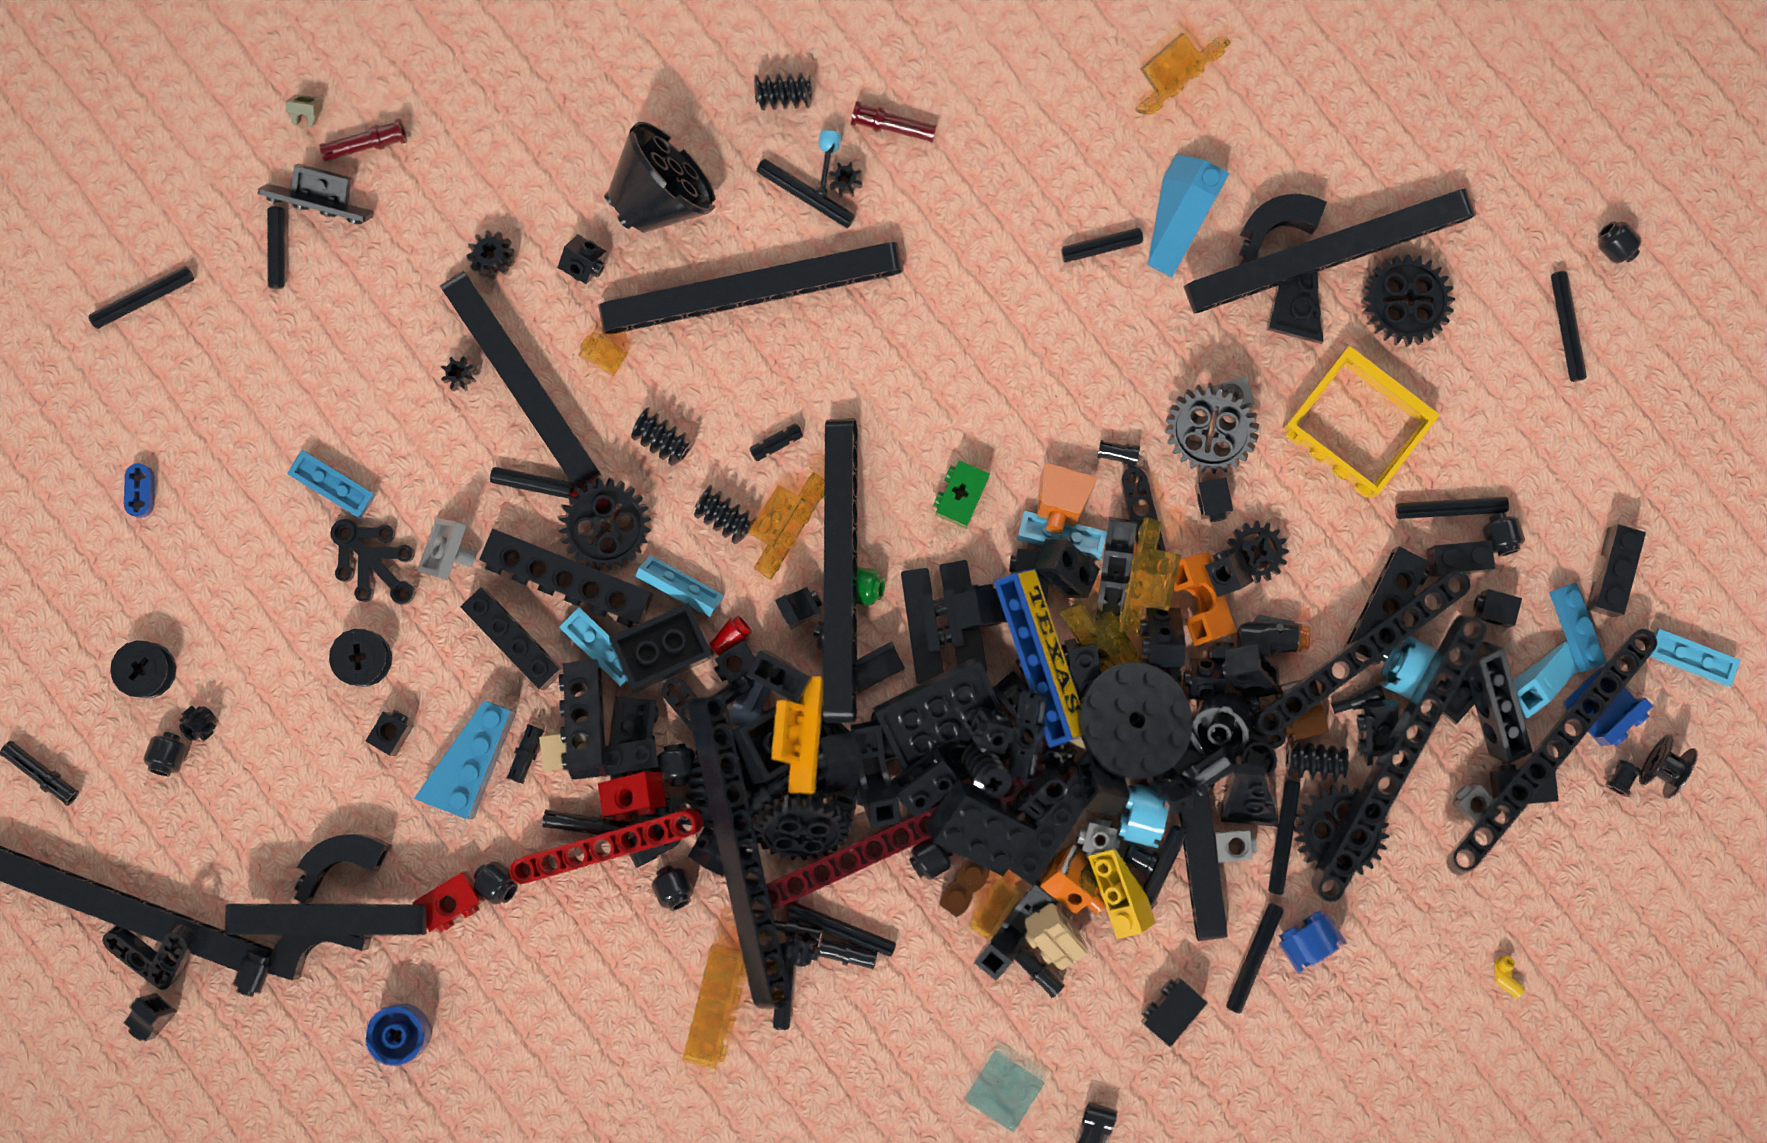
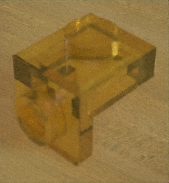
(602, 353)

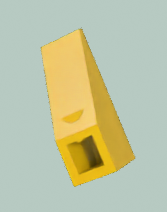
(1122, 895)

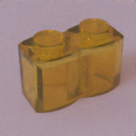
(989, 915)

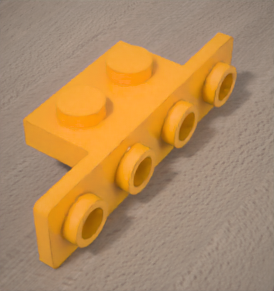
(798, 736)

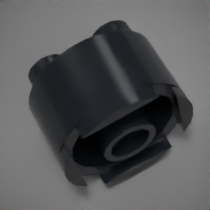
(1220, 723)

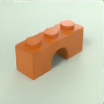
(1212, 615)

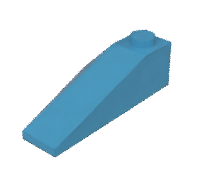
(1183, 204)

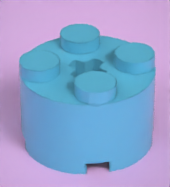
(1407, 666)
(1144, 818)

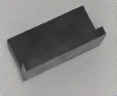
(877, 666)

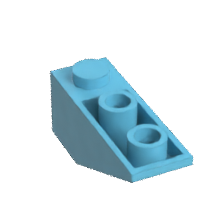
(1544, 679)

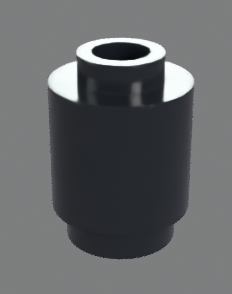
(252, 973)

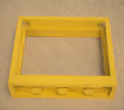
(1390, 389)

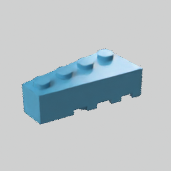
(467, 766)

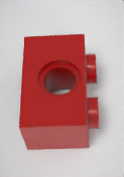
(617, 796)
(462, 890)

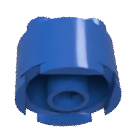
(1312, 941)
(383, 1027)

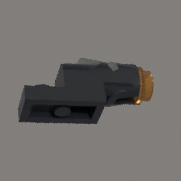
(1271, 635)

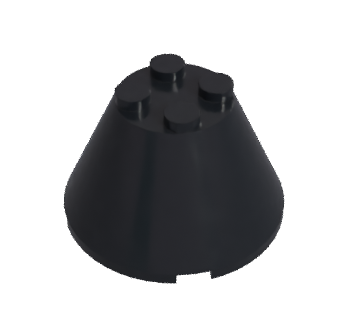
(657, 182)

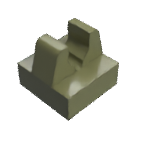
(306, 106)

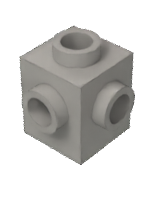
(1088, 833)

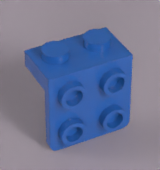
(1617, 718)

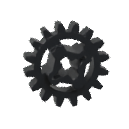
(1268, 557)

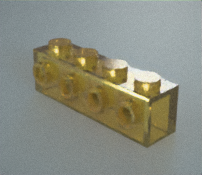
(714, 1007)

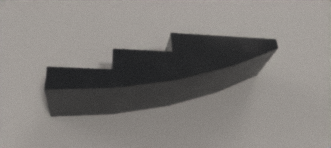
(1116, 566)

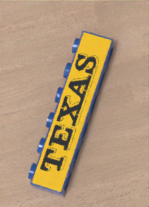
(1040, 653)

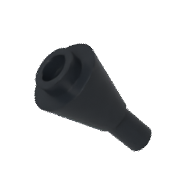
(1366, 694)

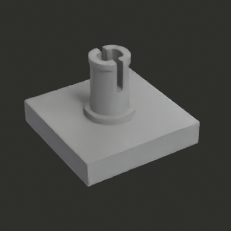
(444, 549)

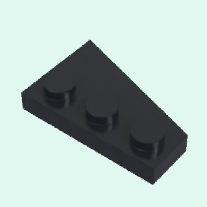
(1297, 310)
(1249, 797)

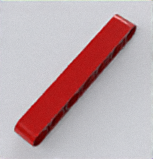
(593, 849)

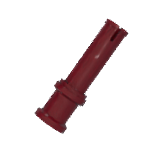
(926, 131)
(375, 137)

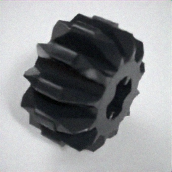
(501, 250)

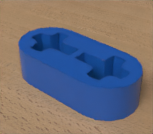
(132, 490)

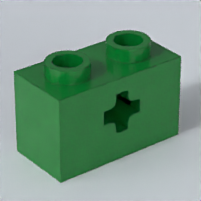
(973, 482)

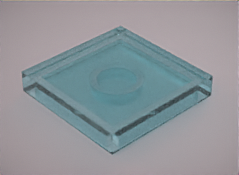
(1004, 1091)

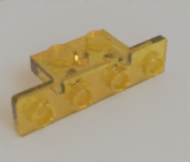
(1174, 67)
(783, 521)
(1151, 577)
(1111, 642)

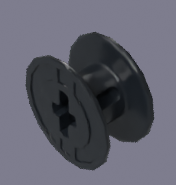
(349, 646)
(128, 675)
(1668, 766)

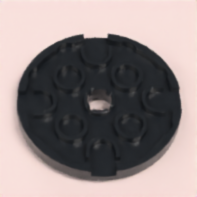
(1107, 728)

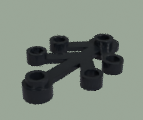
(369, 558)

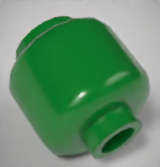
(869, 586)

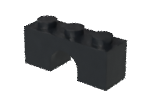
(1622, 554)

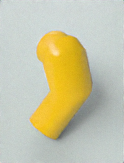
(1503, 976)

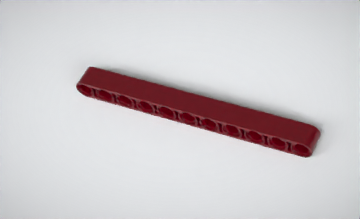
(864, 860)

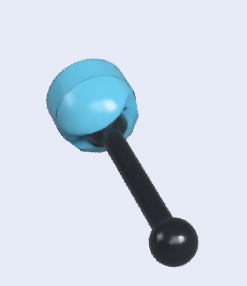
(829, 143)

